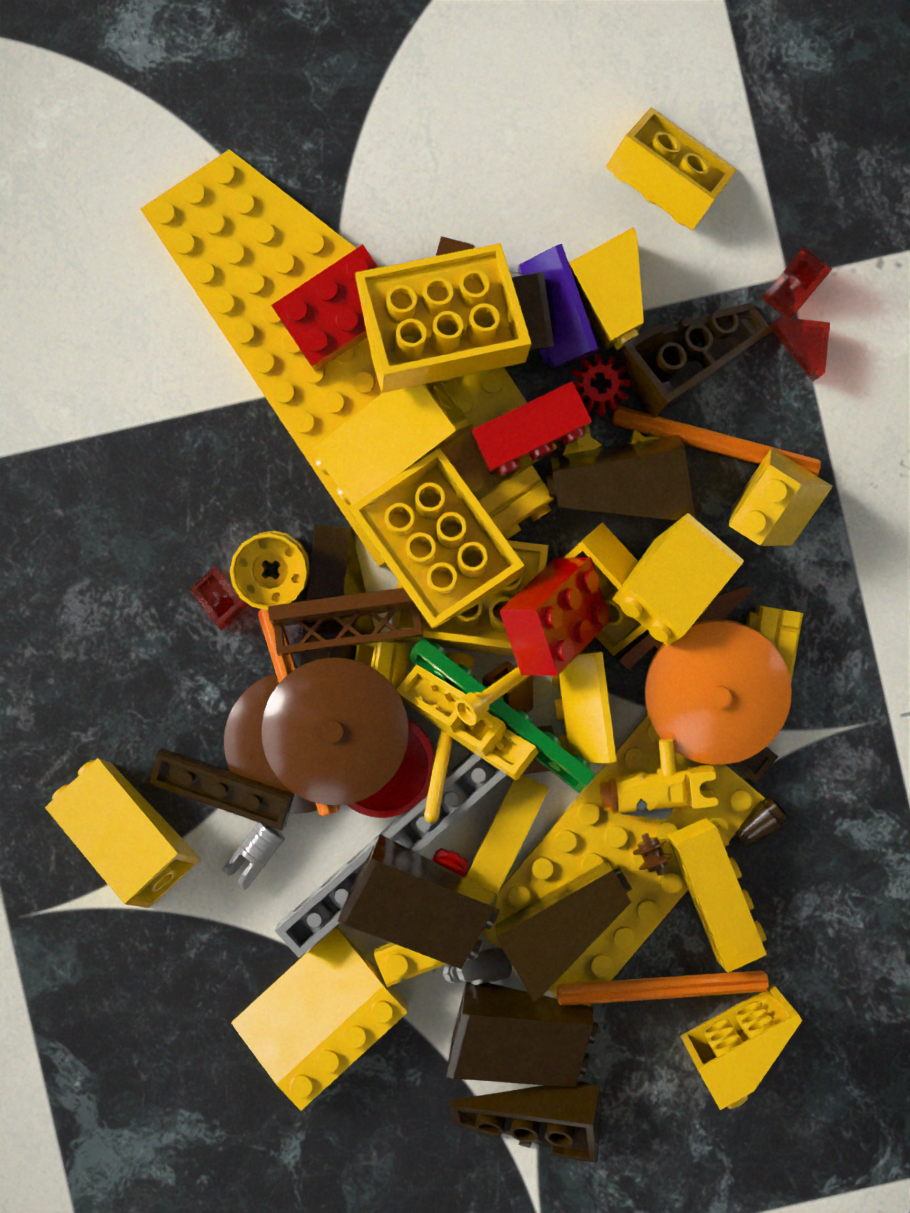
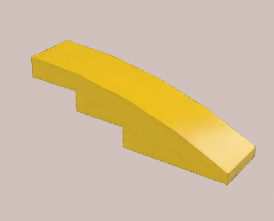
(487, 738)
(506, 833)

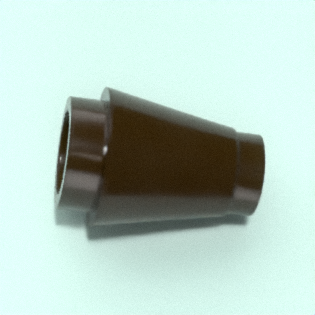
(762, 822)

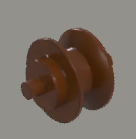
(652, 854)

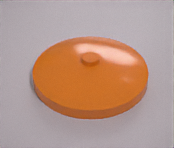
(718, 692)

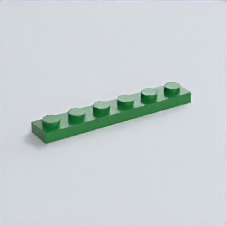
(568, 767)

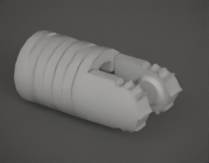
(256, 848)
(486, 967)

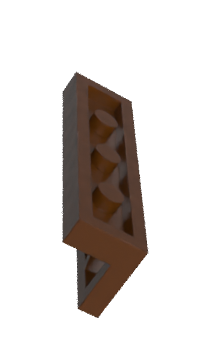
(343, 607)

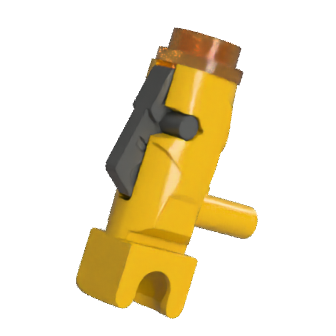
(659, 792)

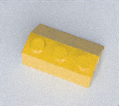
(670, 168)
(613, 566)
(585, 709)

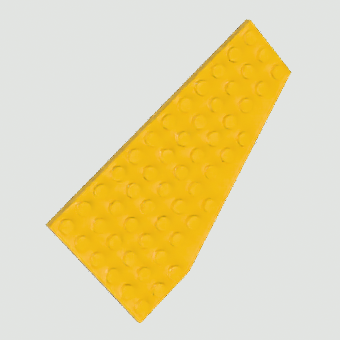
(251, 246)

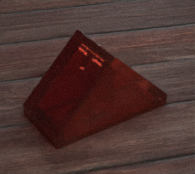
(796, 283)
(805, 342)
(219, 599)

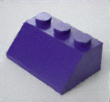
(568, 318)

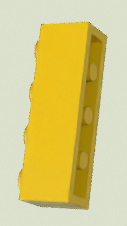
(717, 894)

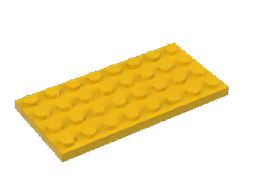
(590, 836)

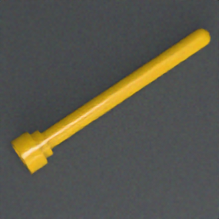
(474, 706)
(442, 755)

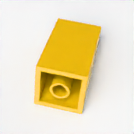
(389, 438)
(121, 834)

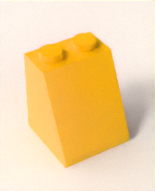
(611, 289)
(777, 501)
(677, 579)

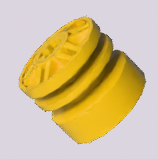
(249, 567)

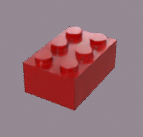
(327, 310)
(531, 430)
(555, 616)

